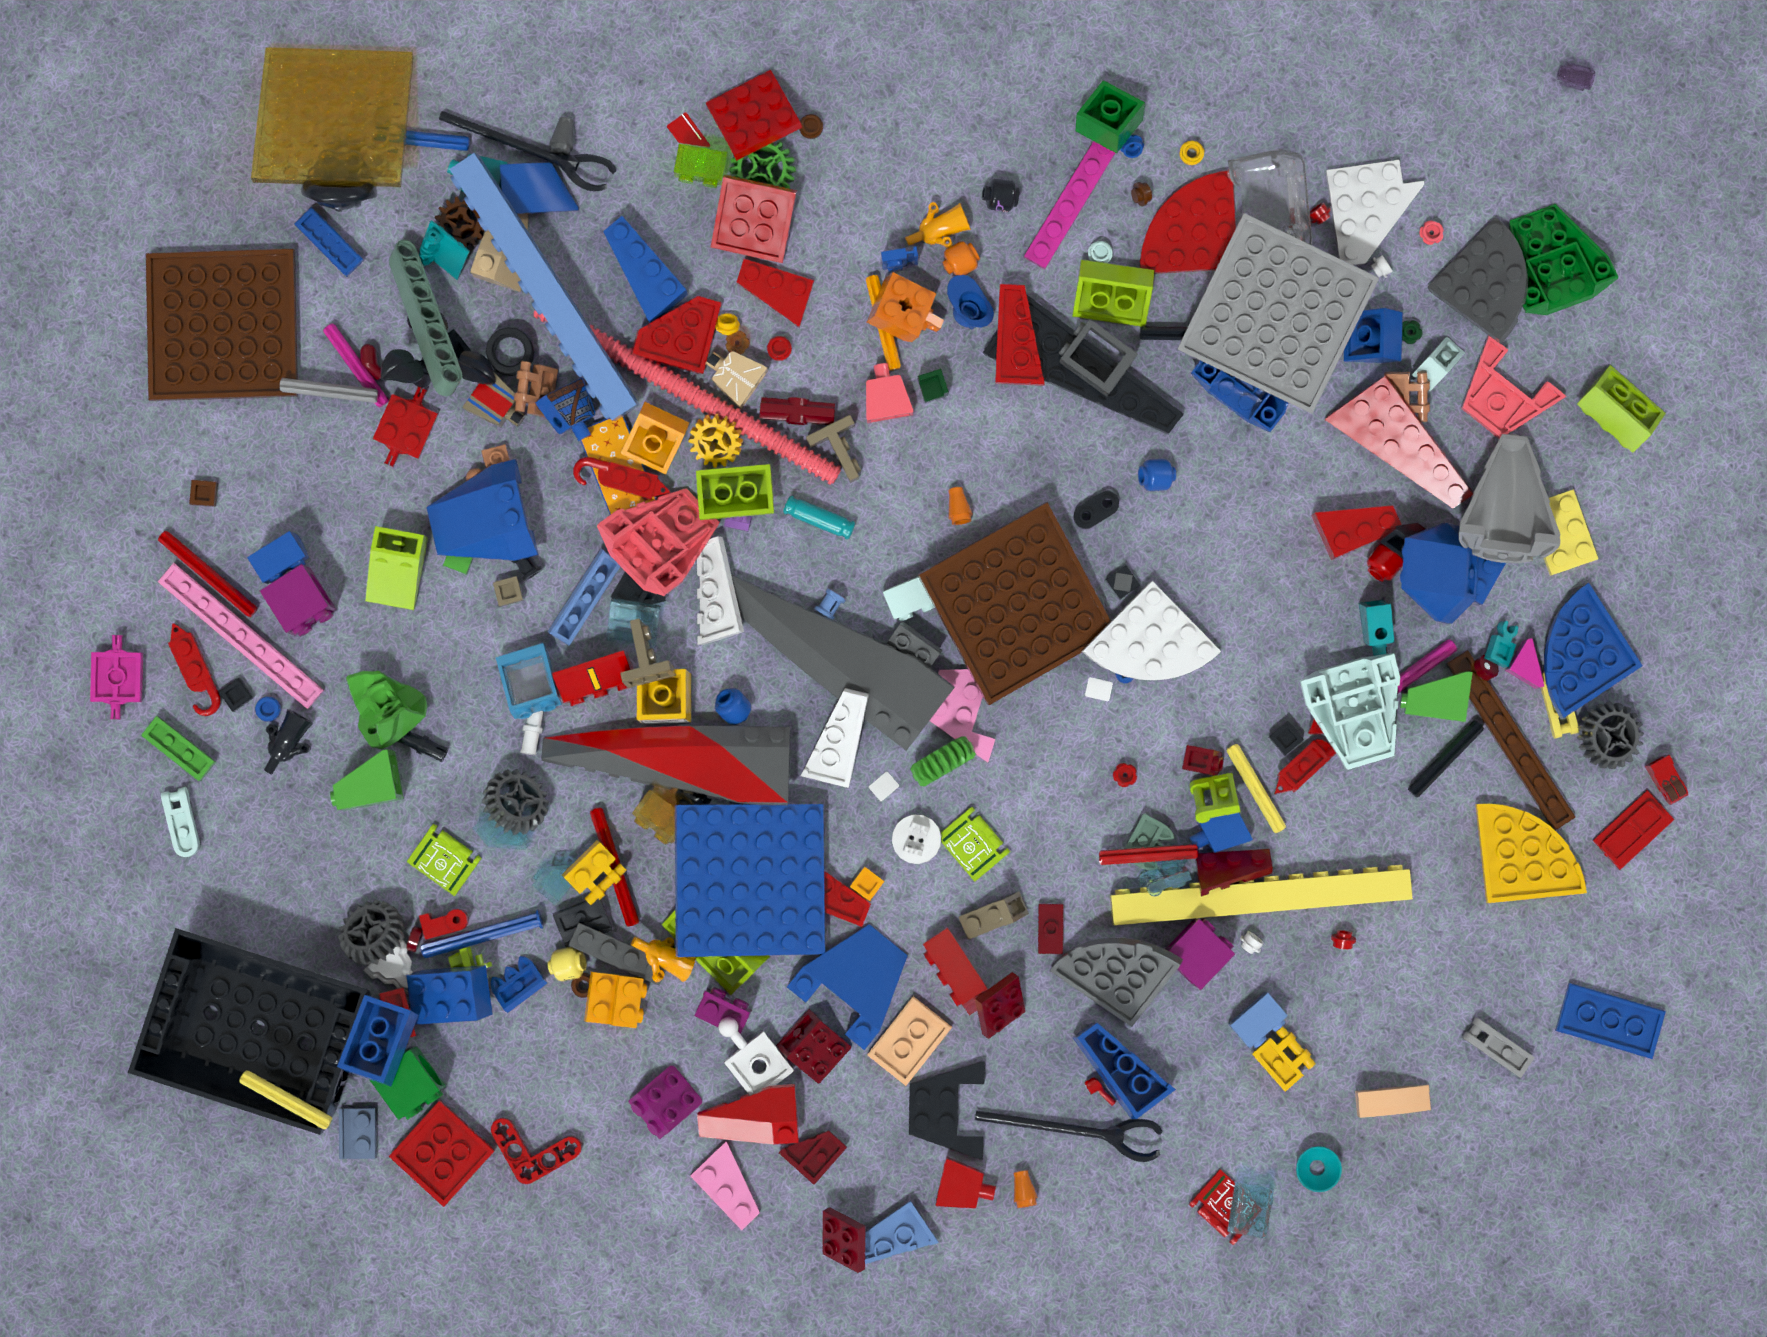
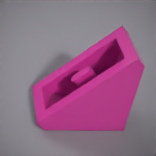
(1526, 665)

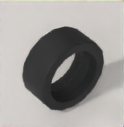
(500, 335)

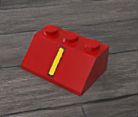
(592, 678)

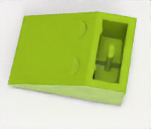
(395, 567)

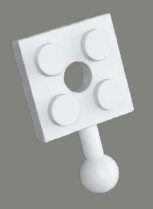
(758, 1048)

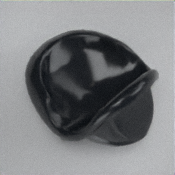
(338, 196)

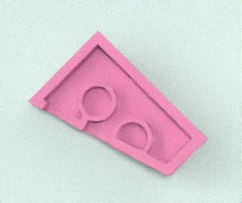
(726, 1186)

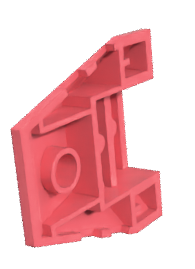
(658, 540)

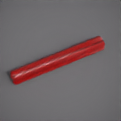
(1148, 854)

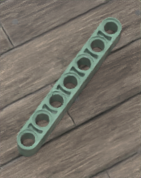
(425, 318)

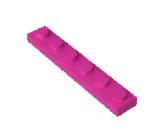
(1069, 205)

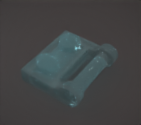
(624, 611)
(1171, 874)

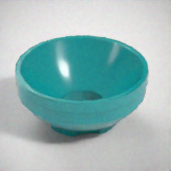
(1325, 1180)

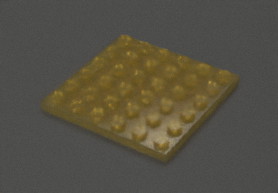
(332, 117)

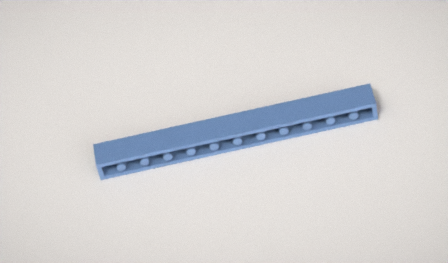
(544, 287)

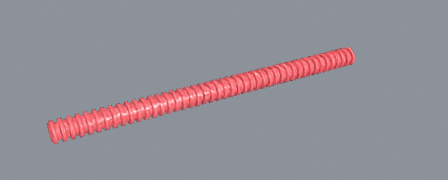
(713, 406)

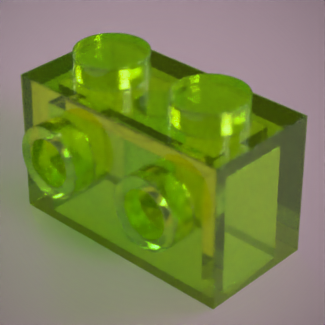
(700, 165)

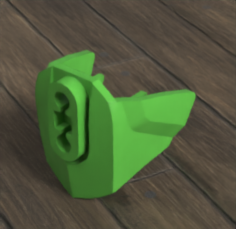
(385, 707)

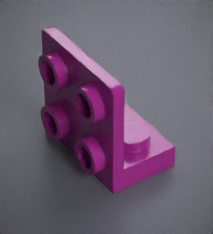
(716, 1006)

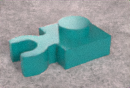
(1500, 646)

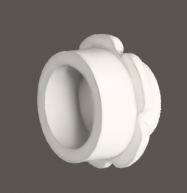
(1381, 266)
(1251, 943)

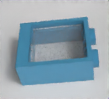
(528, 681)

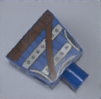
(568, 409)

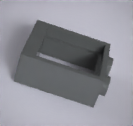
(1119, 371)

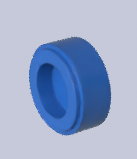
(268, 709)

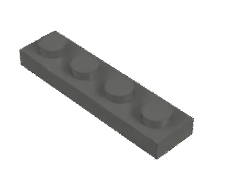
(612, 951)

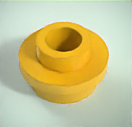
(1197, 147)
(727, 324)

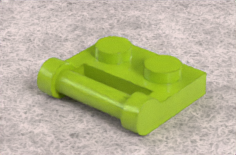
(1223, 797)

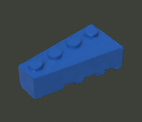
(647, 275)
(1122, 1071)

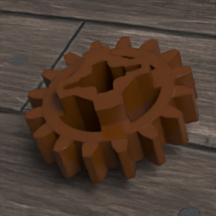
(462, 213)

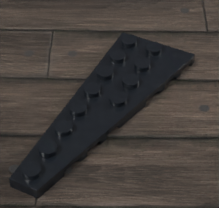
(1127, 398)

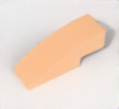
(1392, 1101)

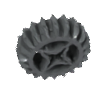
(1622, 722)
(508, 808)
(376, 935)

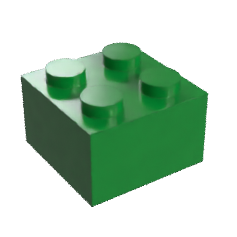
(1109, 116)

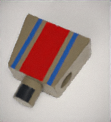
(494, 404)

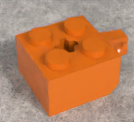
(916, 302)

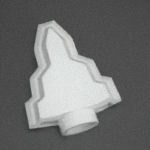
(394, 968)

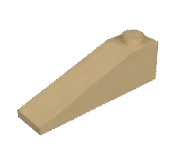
(490, 263)

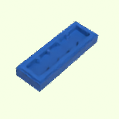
(329, 242)

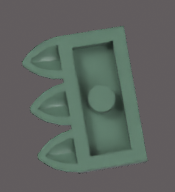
(1147, 835)

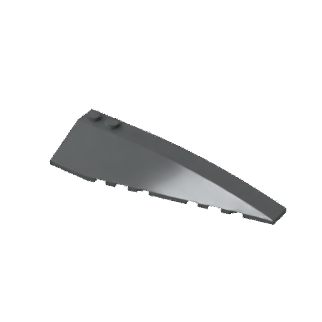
(899, 685)

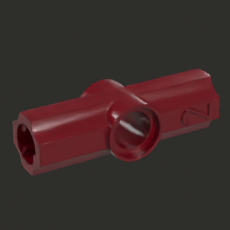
(797, 411)

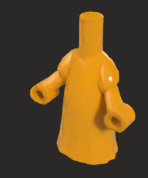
(938, 229)
(662, 954)

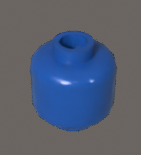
(1156, 475)
(732, 706)

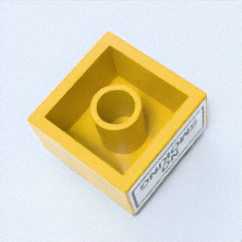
(665, 700)

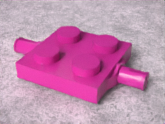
(116, 677)

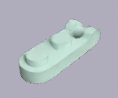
(181, 822)

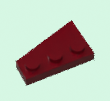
(1227, 867)

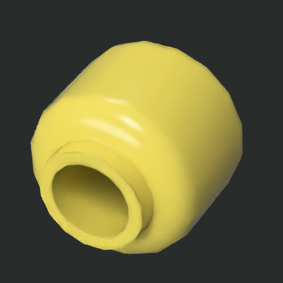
(567, 964)

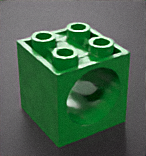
(412, 1086)

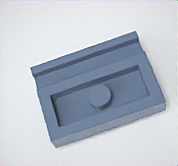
(357, 1133)

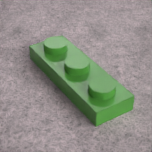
(178, 748)

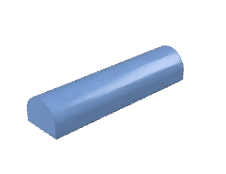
(584, 597)

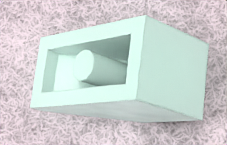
(1440, 361)

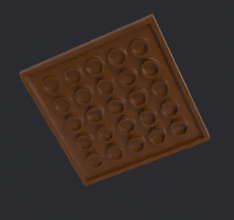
(220, 324)
(1016, 603)

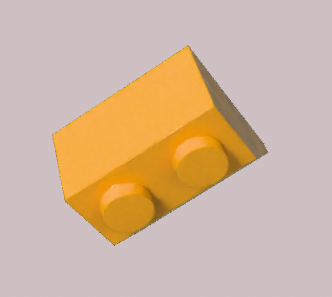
(655, 438)

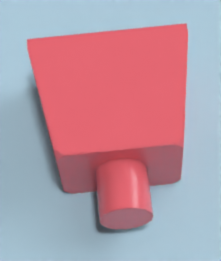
(886, 396)

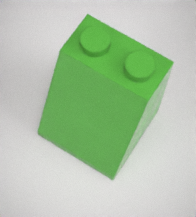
(1440, 698)
(369, 784)

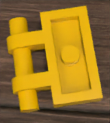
(589, 867)
(1278, 1064)

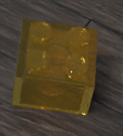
(658, 815)

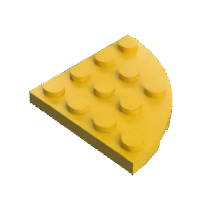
(1524, 856)

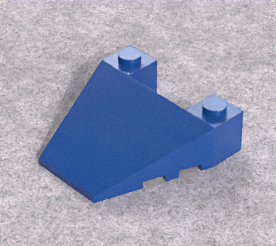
(860, 973)

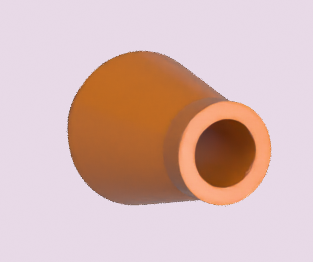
(958, 507)
(1024, 1190)

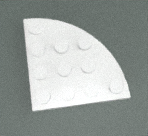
(1151, 640)

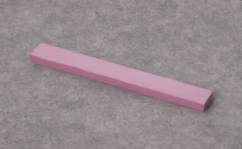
(241, 635)

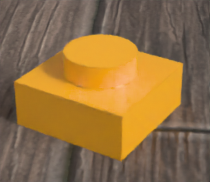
(867, 883)

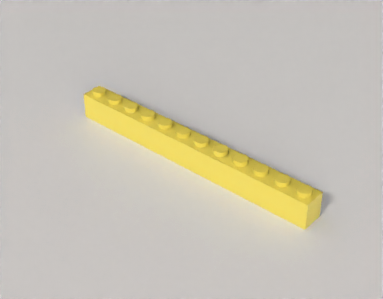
(1263, 896)

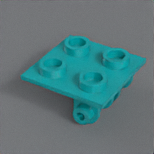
(443, 250)

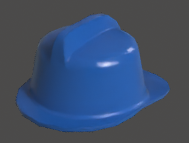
(969, 303)

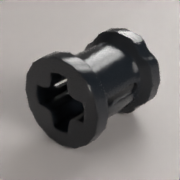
(528, 567)

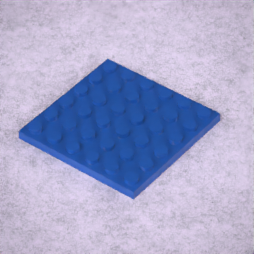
(749, 880)

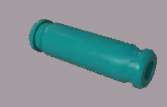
(819, 517)

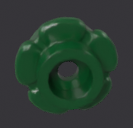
(1415, 327)

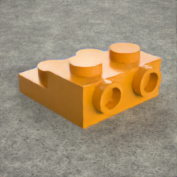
(615, 999)

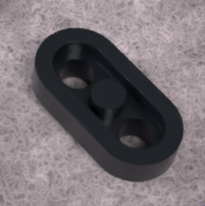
(1096, 510)

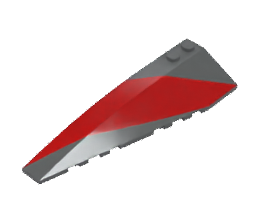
(719, 761)

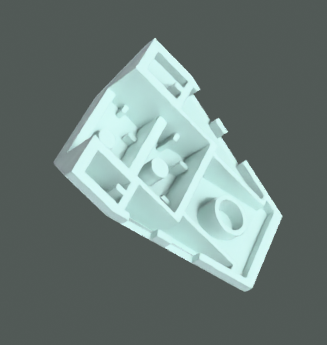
(1356, 707)

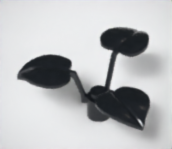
(401, 367)

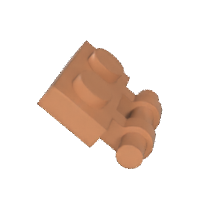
(542, 381)
(1402, 383)

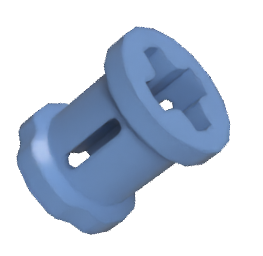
(829, 604)

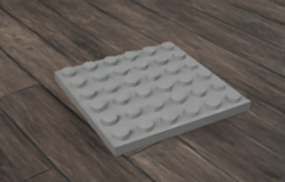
(1278, 313)

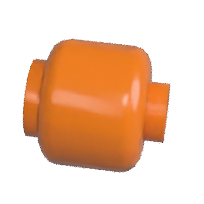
(960, 259)

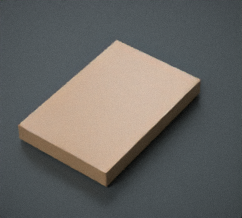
(909, 1040)

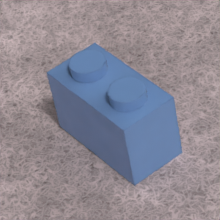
(1258, 1020)

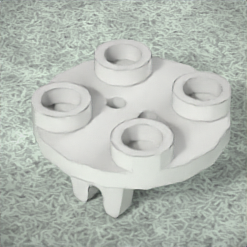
(913, 850)

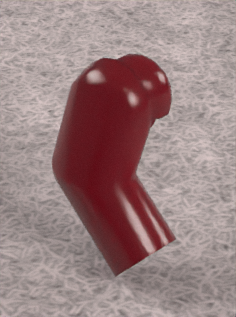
(368, 359)

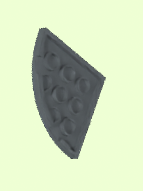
(1486, 281)
(1118, 973)

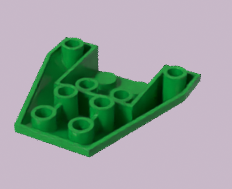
(1560, 261)

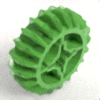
(770, 163)
(943, 761)

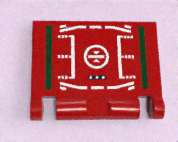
(1217, 1203)

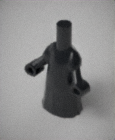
(283, 745)

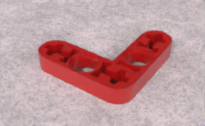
(526, 1159)

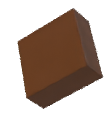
(203, 493)

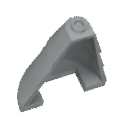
(1510, 508)

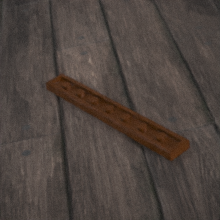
(1514, 745)

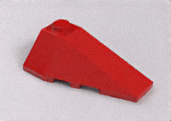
(756, 1118)

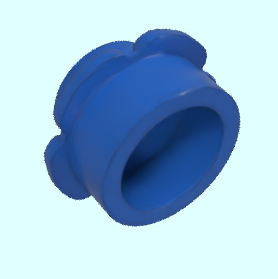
(1133, 150)

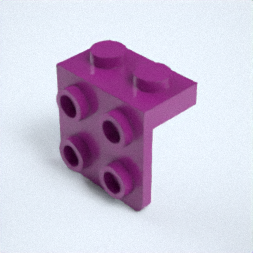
(665, 1102)

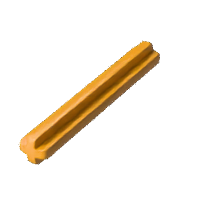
(887, 339)

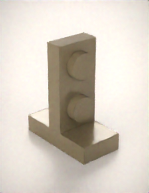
(838, 444)
(646, 657)
(994, 915)

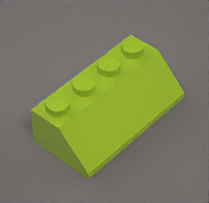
(726, 970)

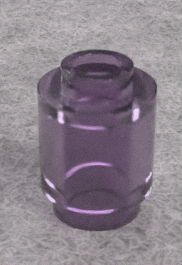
(1575, 76)

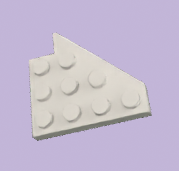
(1366, 206)

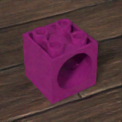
(298, 601)
(1201, 952)

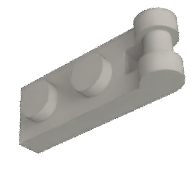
(1499, 1048)

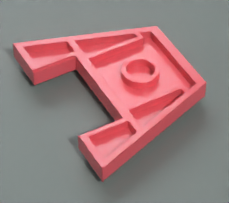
(1498, 402)

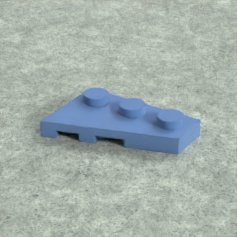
(897, 1233)

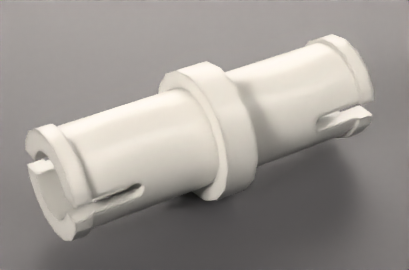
(531, 734)

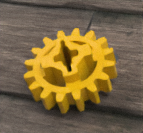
(703, 435)

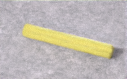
(1256, 788)
(286, 1099)

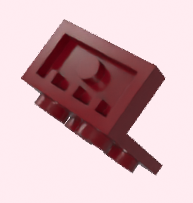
(813, 1046)

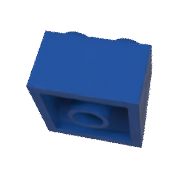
(1376, 337)
(279, 557)

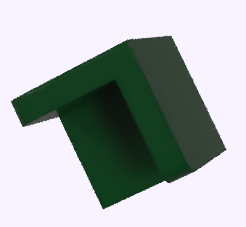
(933, 385)

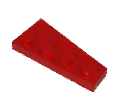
(1016, 342)

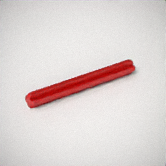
(207, 573)
(621, 888)

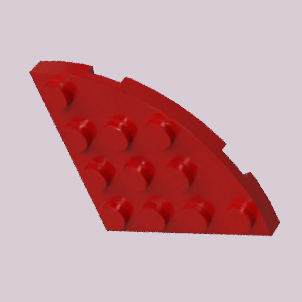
(1191, 227)

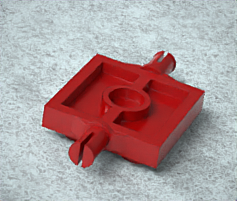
(405, 426)

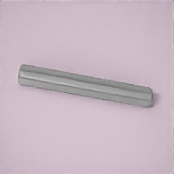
(329, 390)

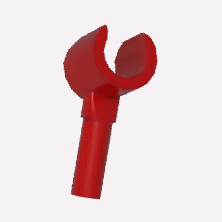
(1094, 1085)

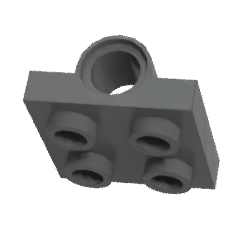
(911, 642)

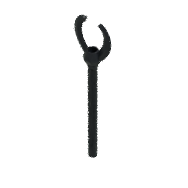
(567, 163)
(1112, 1135)

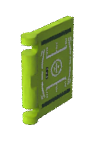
(973, 844)
(443, 860)

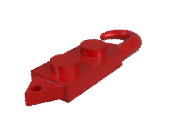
(622, 478)

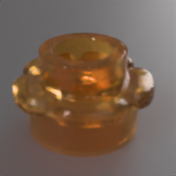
(741, 337)

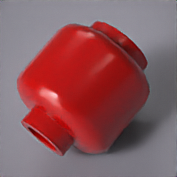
(1384, 563)

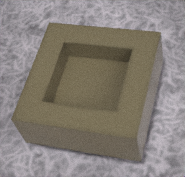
(508, 591)

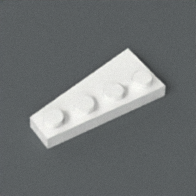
(718, 602)
(838, 744)

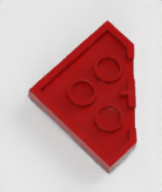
(680, 336)

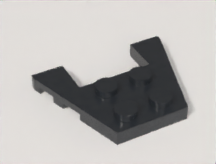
(935, 1109)

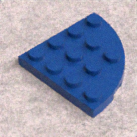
(1584, 653)

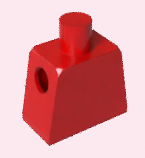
(962, 1186)

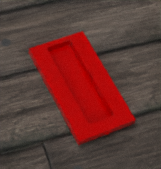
(1633, 830)

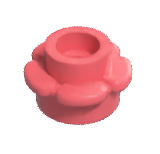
(1431, 226)

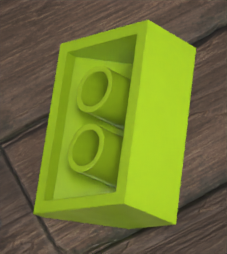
(1113, 293)
(1621, 409)
(735, 492)

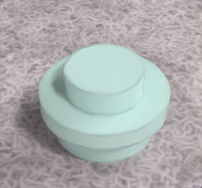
(1100, 252)

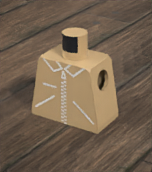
(736, 376)

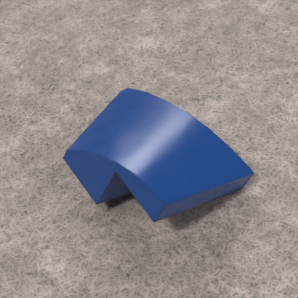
(535, 188)

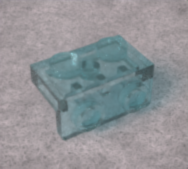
(1250, 1210)

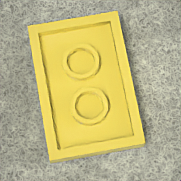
(1575, 541)

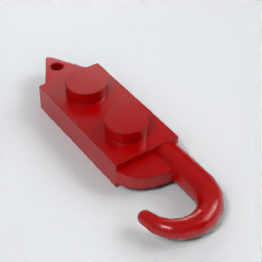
(193, 668)
(1304, 766)

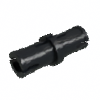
(424, 746)

